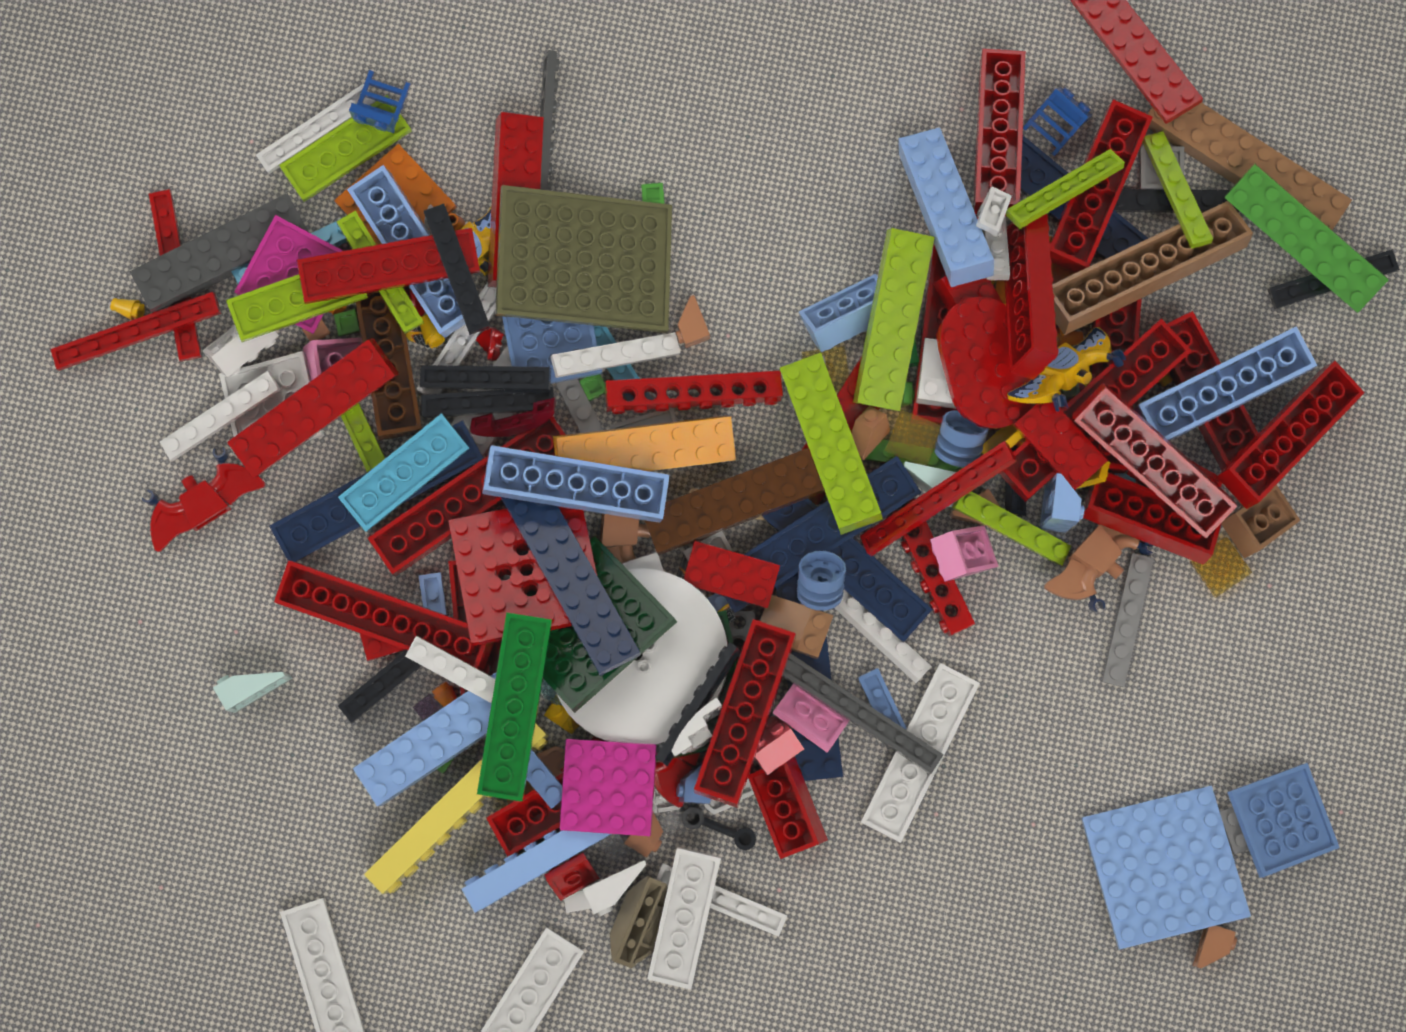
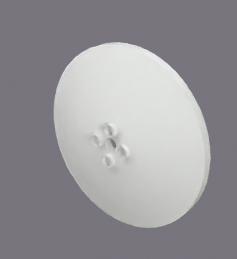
(654, 690)

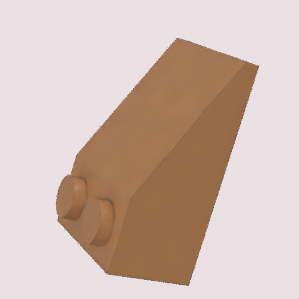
(1260, 524)
(808, 624)

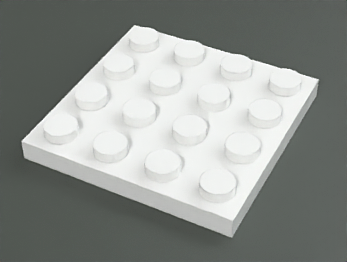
(288, 371)

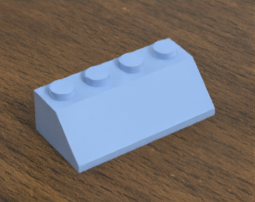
(840, 314)
(1060, 506)

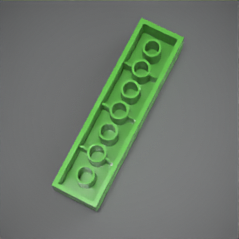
(1306, 238)

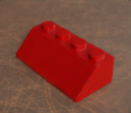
(788, 808)
(525, 821)

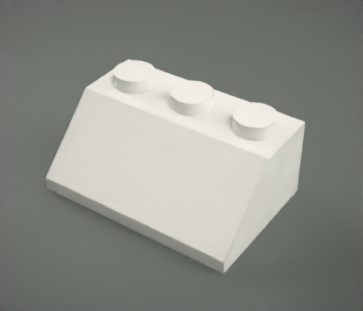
(230, 353)

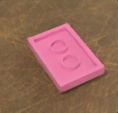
(810, 717)

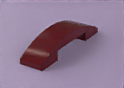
(513, 425)

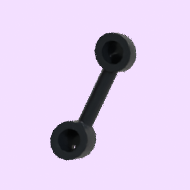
(744, 837)

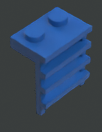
(1068, 108)
(374, 116)

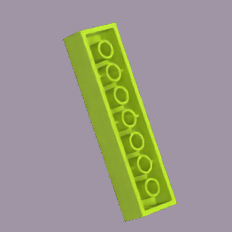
(893, 319)
(831, 443)

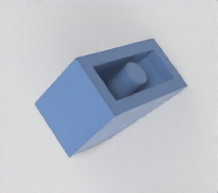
(685, 788)

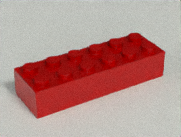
(1145, 516)

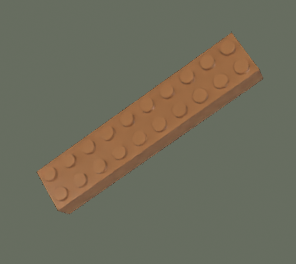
(1233, 151)
(1145, 269)

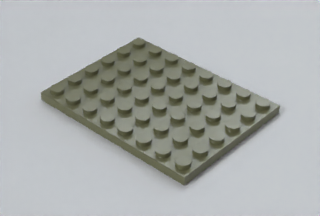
(583, 259)

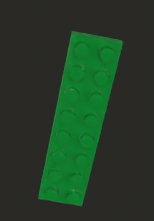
(514, 707)

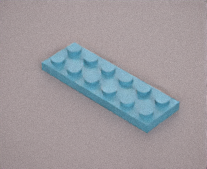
(403, 472)

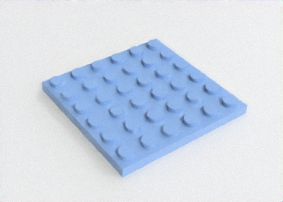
(1165, 867)

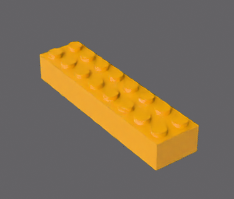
(654, 445)

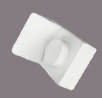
(993, 210)

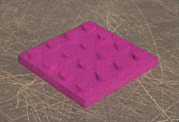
(278, 258)
(608, 787)

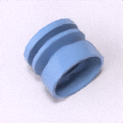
(959, 440)
(821, 580)

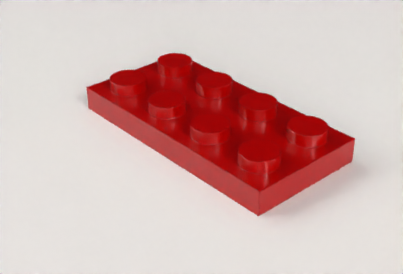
(1060, 443)
(731, 574)

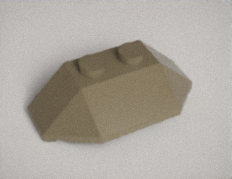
(638, 922)

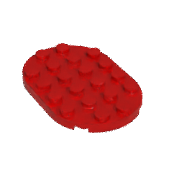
(977, 363)

